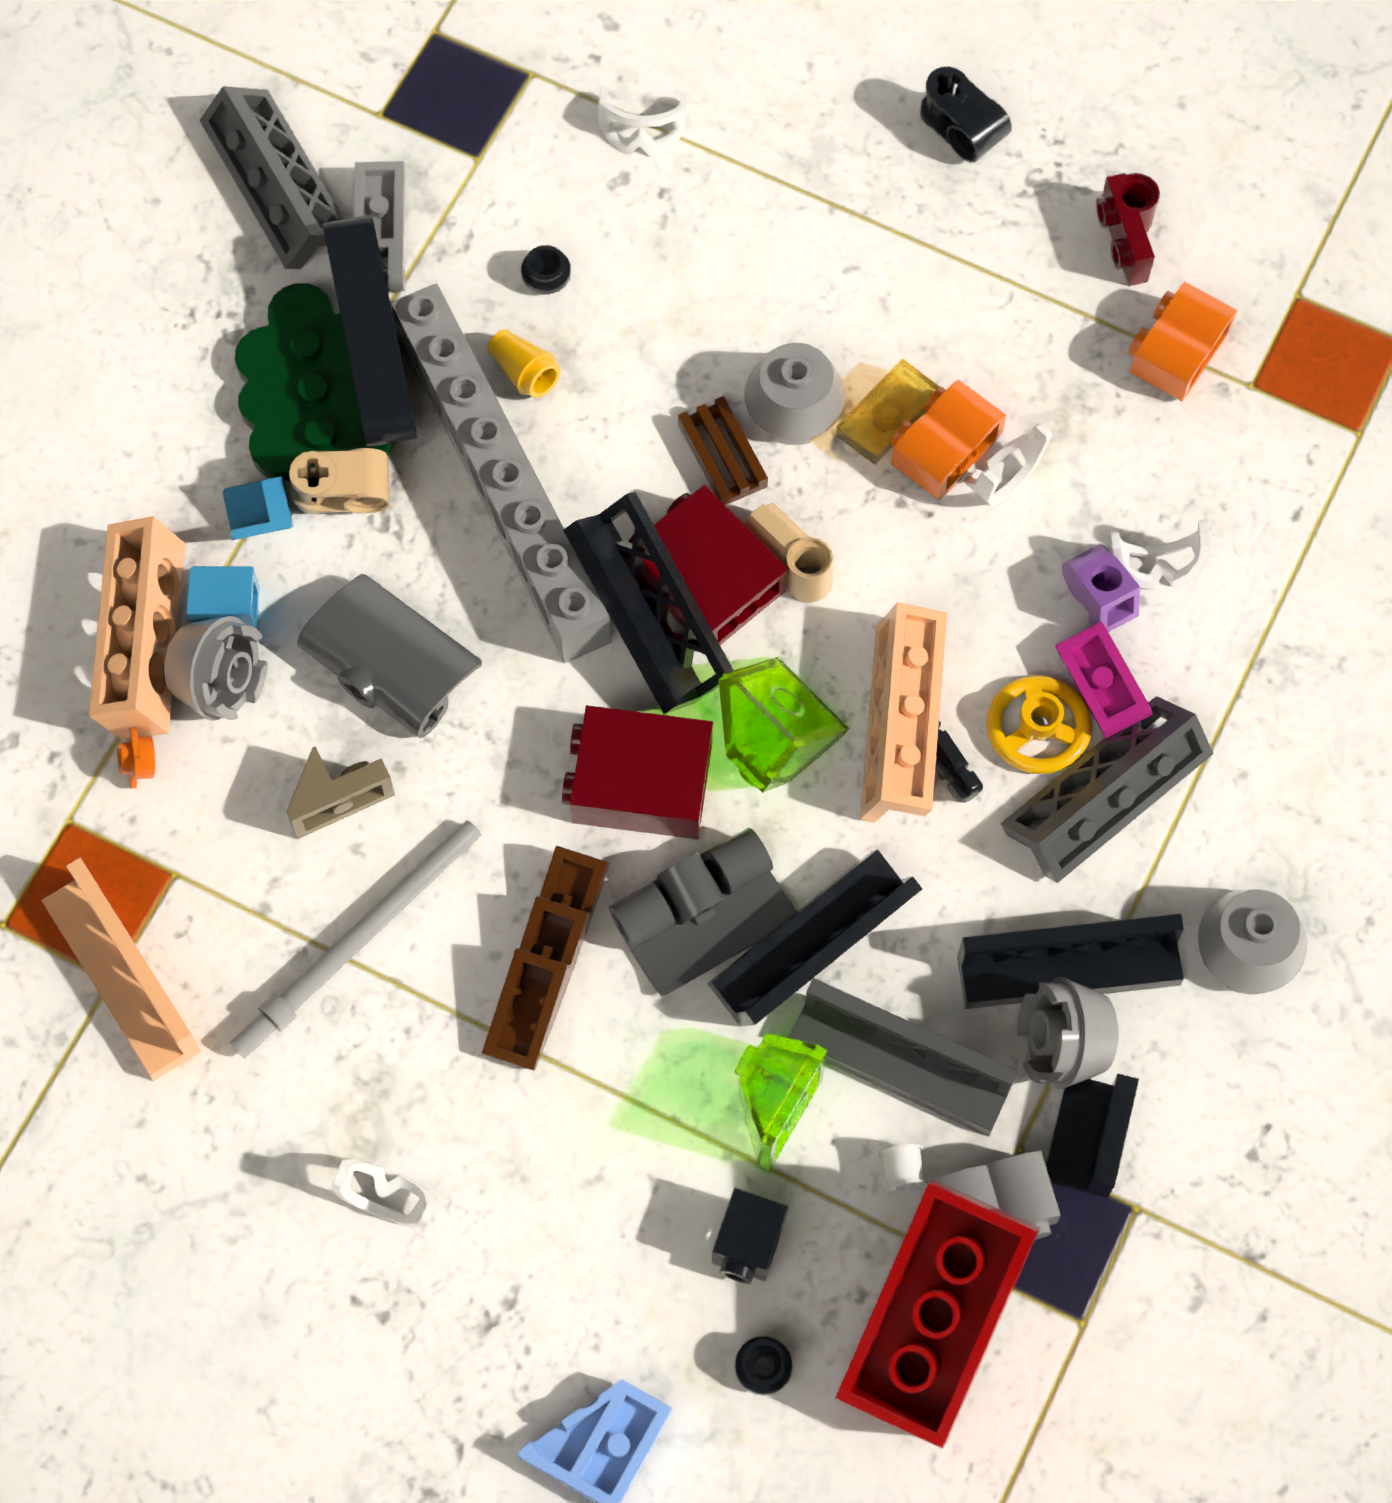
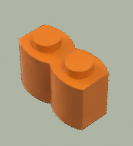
(1181, 341)
(947, 438)

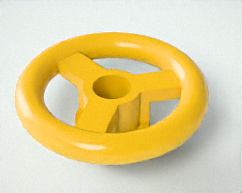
(1046, 706)

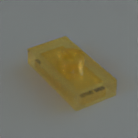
(885, 409)

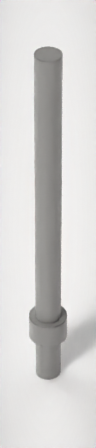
(280, 1010)

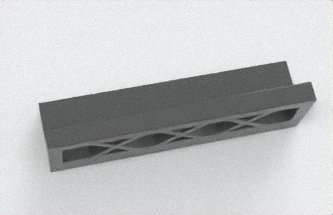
(267, 174)
(1116, 790)
(904, 1057)

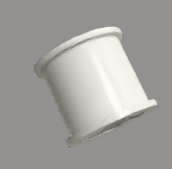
(902, 1168)

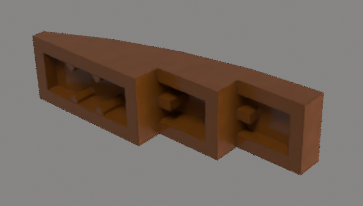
(545, 958)

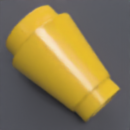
(524, 363)

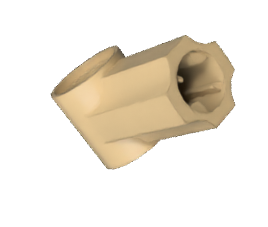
(795, 551)

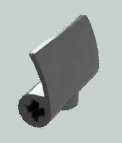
(387, 654)
(702, 911)

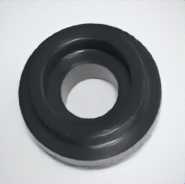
(763, 1347)

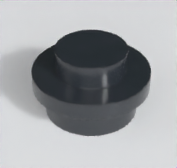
(545, 270)

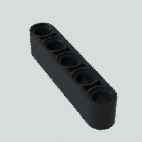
(369, 331)

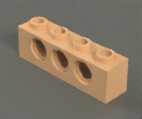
(136, 627)

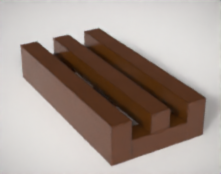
(706, 416)

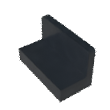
(1091, 1134)

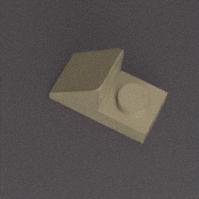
(325, 801)

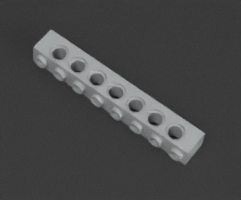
(501, 473)

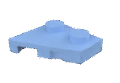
(601, 1445)

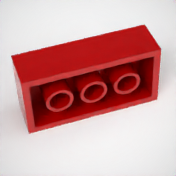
(937, 1313)

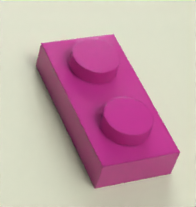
(1103, 680)

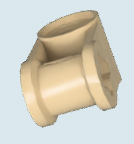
(347, 481)

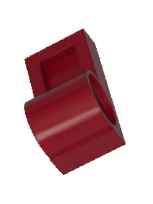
(1129, 225)

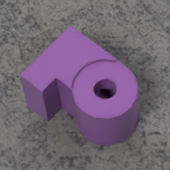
(1102, 587)

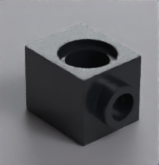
(748, 1236)

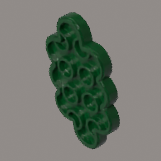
(298, 383)

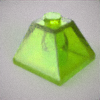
(774, 723)
(776, 1090)

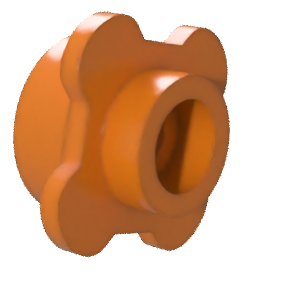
(136, 757)

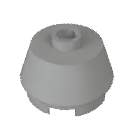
(795, 394)
(215, 667)
(1252, 941)
(1068, 1033)

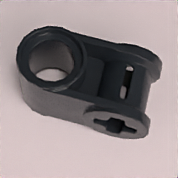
(963, 119)

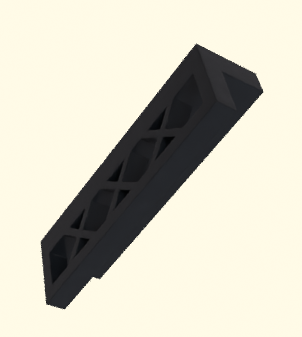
(641, 610)
(812, 939)
(1096, 955)

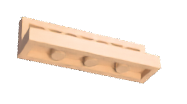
(904, 712)
(120, 973)

